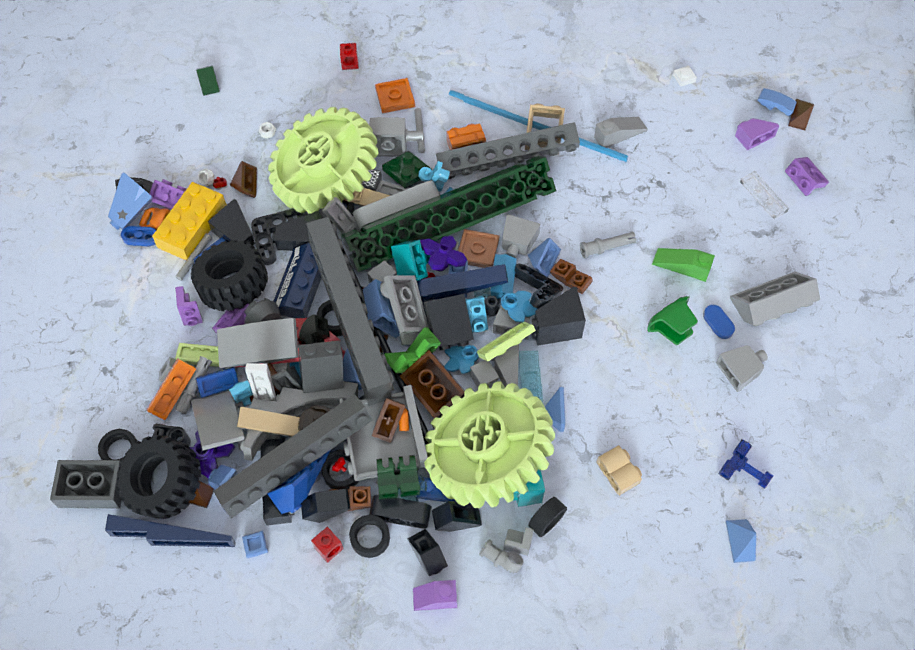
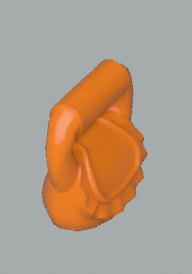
(157, 217)

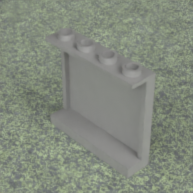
(365, 448)

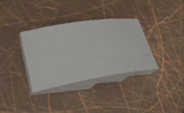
(257, 343)
(217, 420)

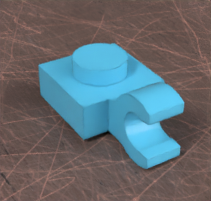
(242, 392)

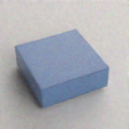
(255, 544)

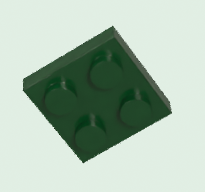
(404, 169)

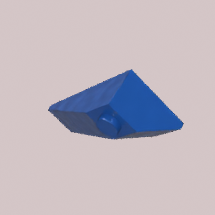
(295, 490)

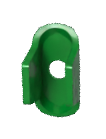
(674, 321)

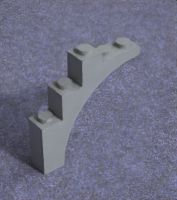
(292, 403)

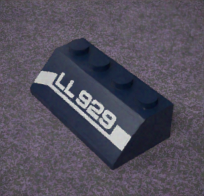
(298, 283)

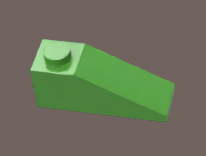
(685, 261)

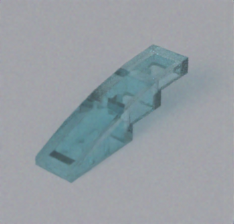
(530, 372)

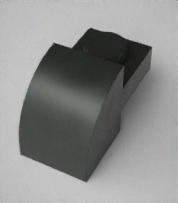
(314, 330)

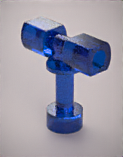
(739, 462)

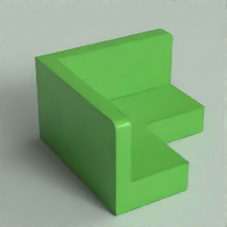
(403, 360)

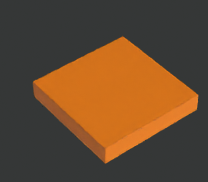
(394, 95)

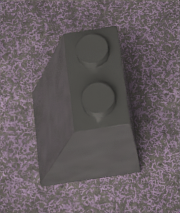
(321, 366)

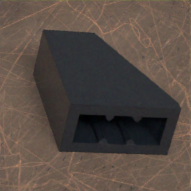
(231, 224)
(293, 232)

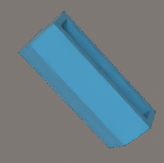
(510, 263)

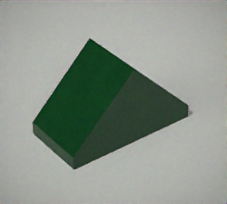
(207, 80)

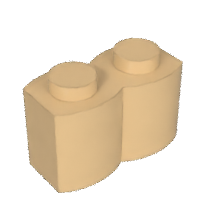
(619, 470)

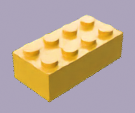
(188, 220)

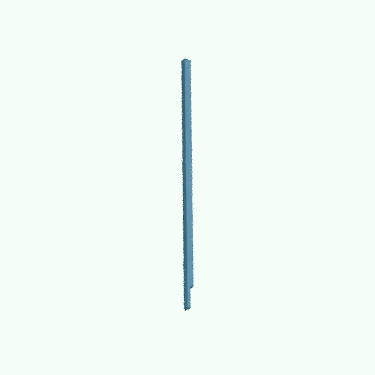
(536, 125)

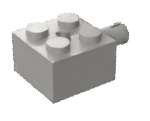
(393, 135)

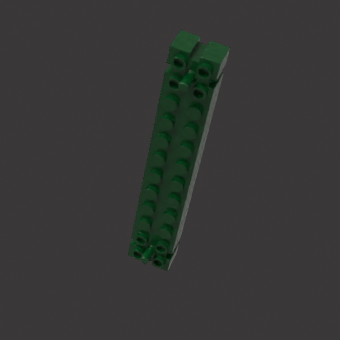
(450, 211)

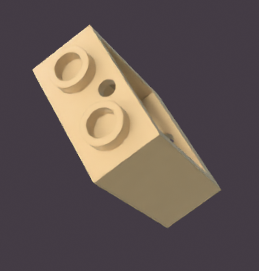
(544, 111)

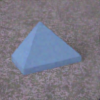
(544, 256)
(349, 371)
(556, 409)
(742, 540)

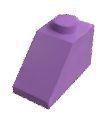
(755, 132)
(435, 595)

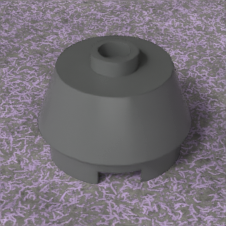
(262, 311)

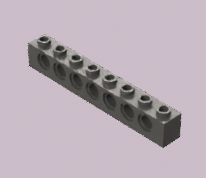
(514, 143)

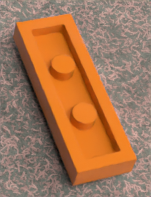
(171, 389)

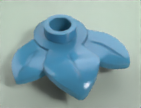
(518, 305)
(461, 358)

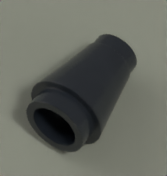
(491, 310)

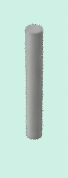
(419, 126)
(188, 264)

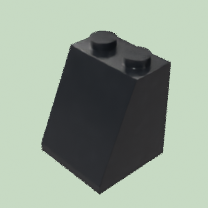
(559, 319)
(449, 321)

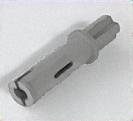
(191, 388)

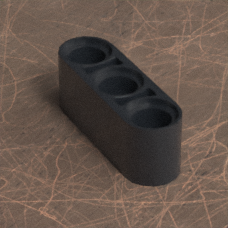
(401, 511)

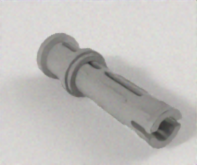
(599, 246)

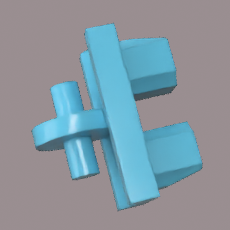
(437, 175)
(477, 314)

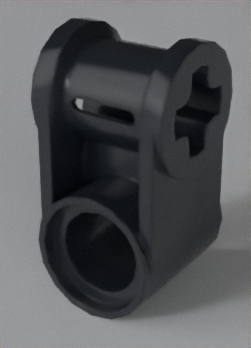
(171, 432)

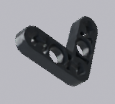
(268, 227)
(546, 288)

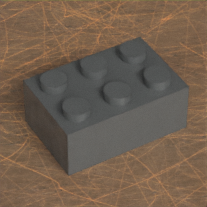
(86, 484)

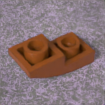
(568, 275)
(359, 497)

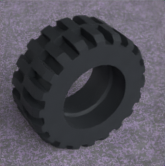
(231, 291)
(138, 470)

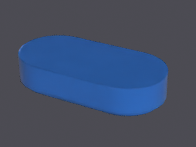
(719, 321)

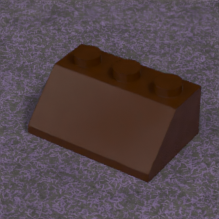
(432, 383)

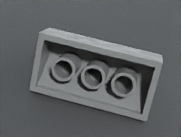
(776, 298)

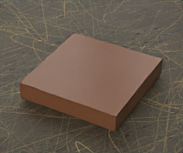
(479, 247)

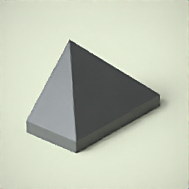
(287, 378)

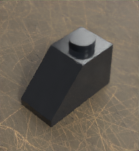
(325, 505)
(455, 517)
(428, 552)

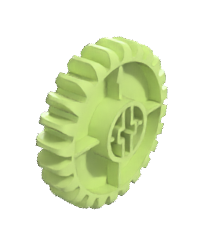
(323, 159)
(489, 444)

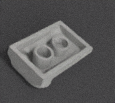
(406, 306)

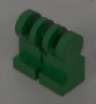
(406, 481)

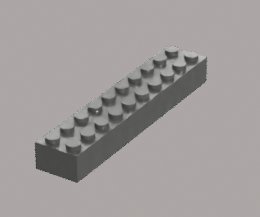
(350, 312)

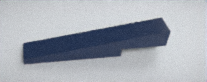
(462, 282)
(163, 534)

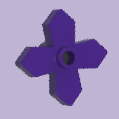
(443, 253)
(208, 459)

